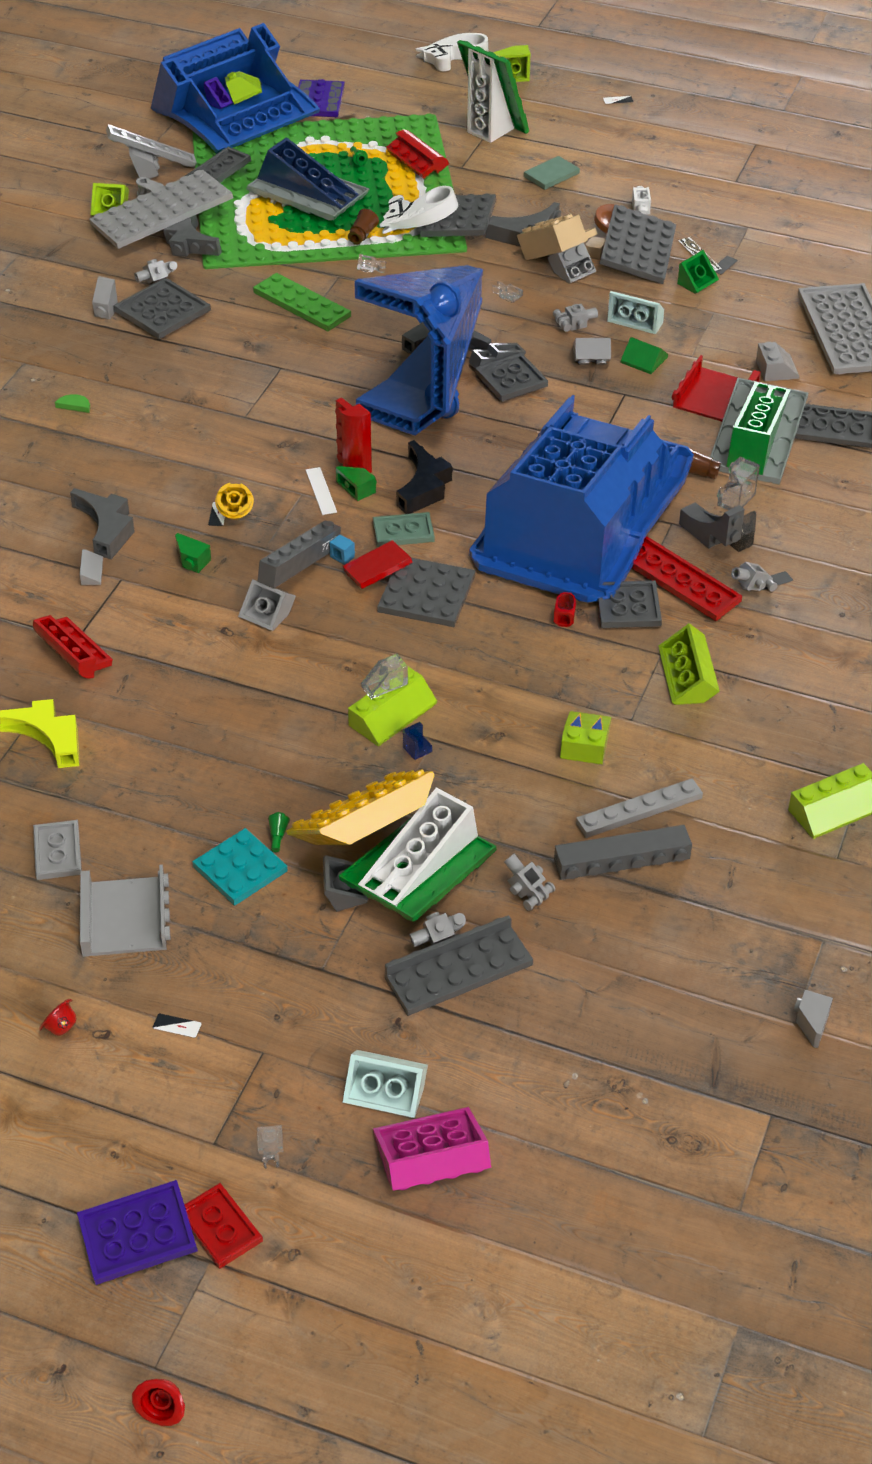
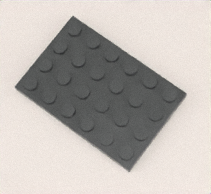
(638, 244)

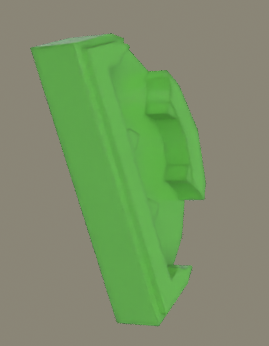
(73, 402)

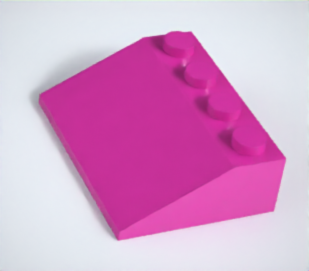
(432, 1148)

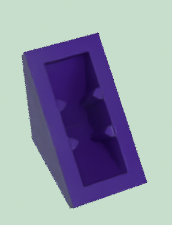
(216, 94)

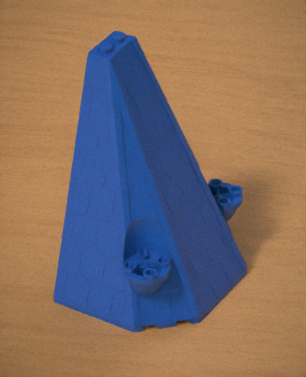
(428, 379)

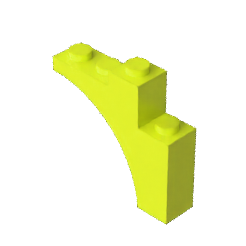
(40, 722)

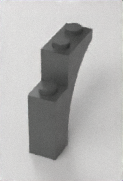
(712, 528)

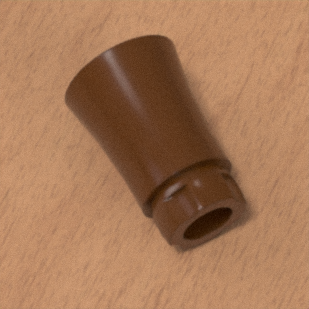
(363, 225)
(704, 465)

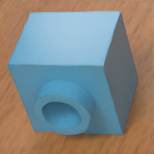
(342, 549)

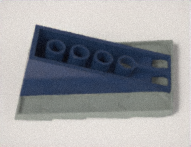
(304, 182)

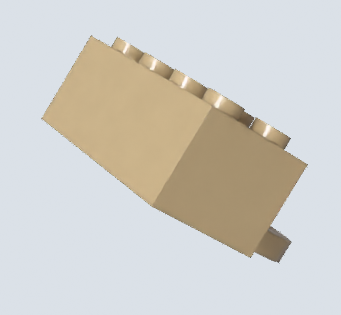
(553, 236)

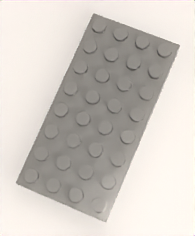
(160, 208)
(842, 324)

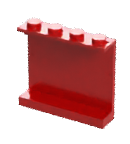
(706, 391)

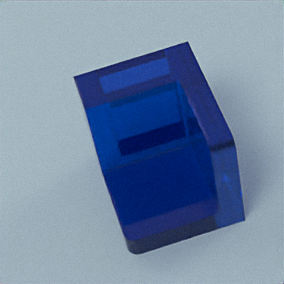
(415, 742)

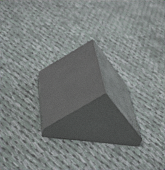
(337, 891)

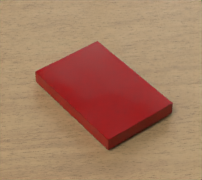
(377, 564)
(221, 1226)

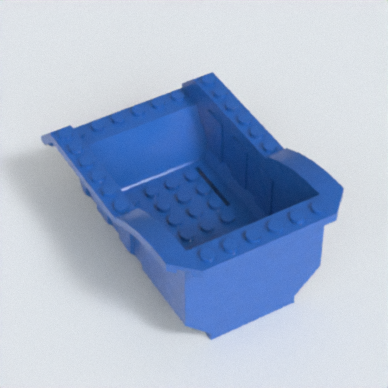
(579, 505)

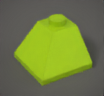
(242, 86)
(107, 196)

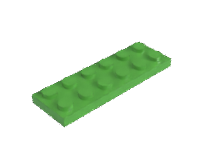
(302, 302)

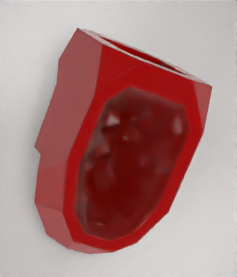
(565, 609)

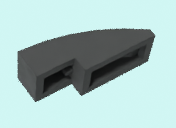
(494, 352)

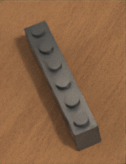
(297, 554)
(622, 852)

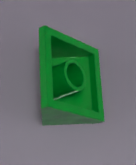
(696, 273)
(643, 356)

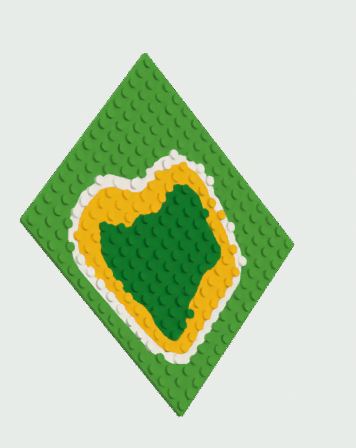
(267, 234)

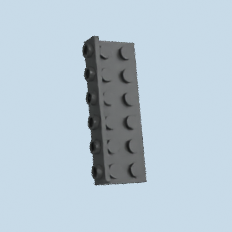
(836, 426)
(457, 965)

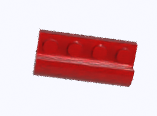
(416, 154)
(353, 435)
(72, 645)

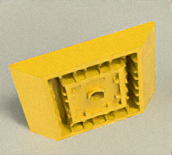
(366, 810)

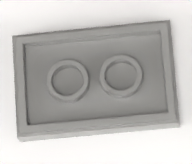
(57, 849)

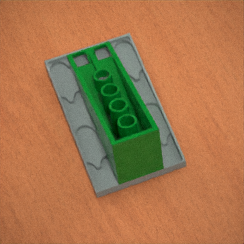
(760, 427)

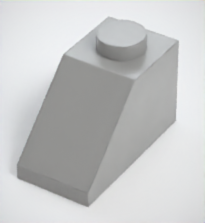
(104, 298)
(812, 1015)

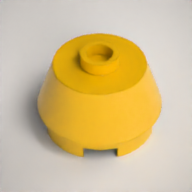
(234, 501)

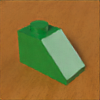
(356, 481)
(192, 553)

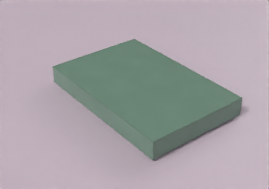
(551, 172)
(404, 529)

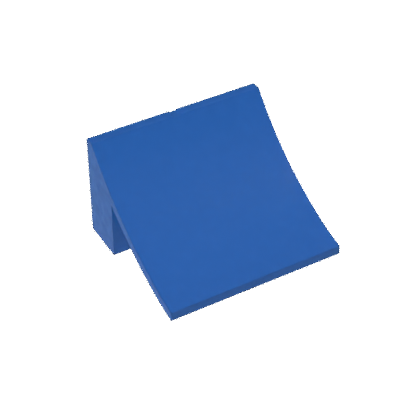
(183, 97)

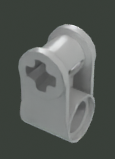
(146, 185)

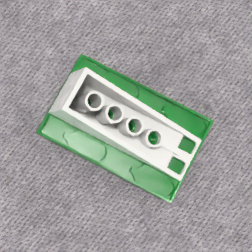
(492, 94)
(422, 857)

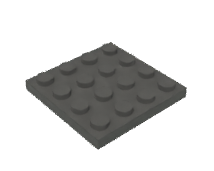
(468, 219)
(162, 308)
(427, 592)

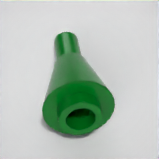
(359, 156)
(278, 824)

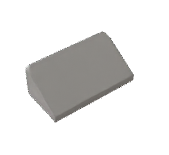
(91, 568)

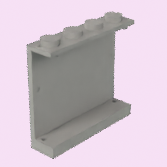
(124, 915)

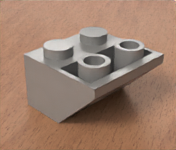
(572, 263)

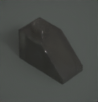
(747, 533)

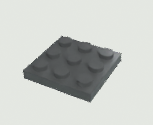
(511, 377)
(632, 606)

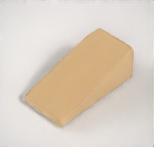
(595, 247)

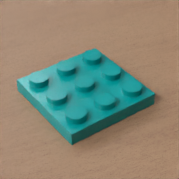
(240, 866)

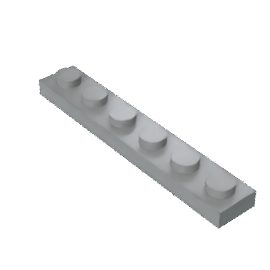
(148, 145)
(639, 808)

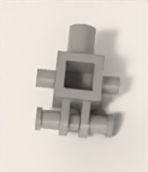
(155, 271)
(574, 317)
(753, 577)
(528, 882)
(438, 928)

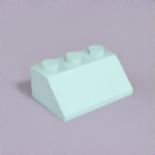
(635, 312)
(384, 1083)

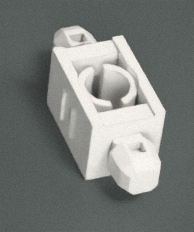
(641, 199)

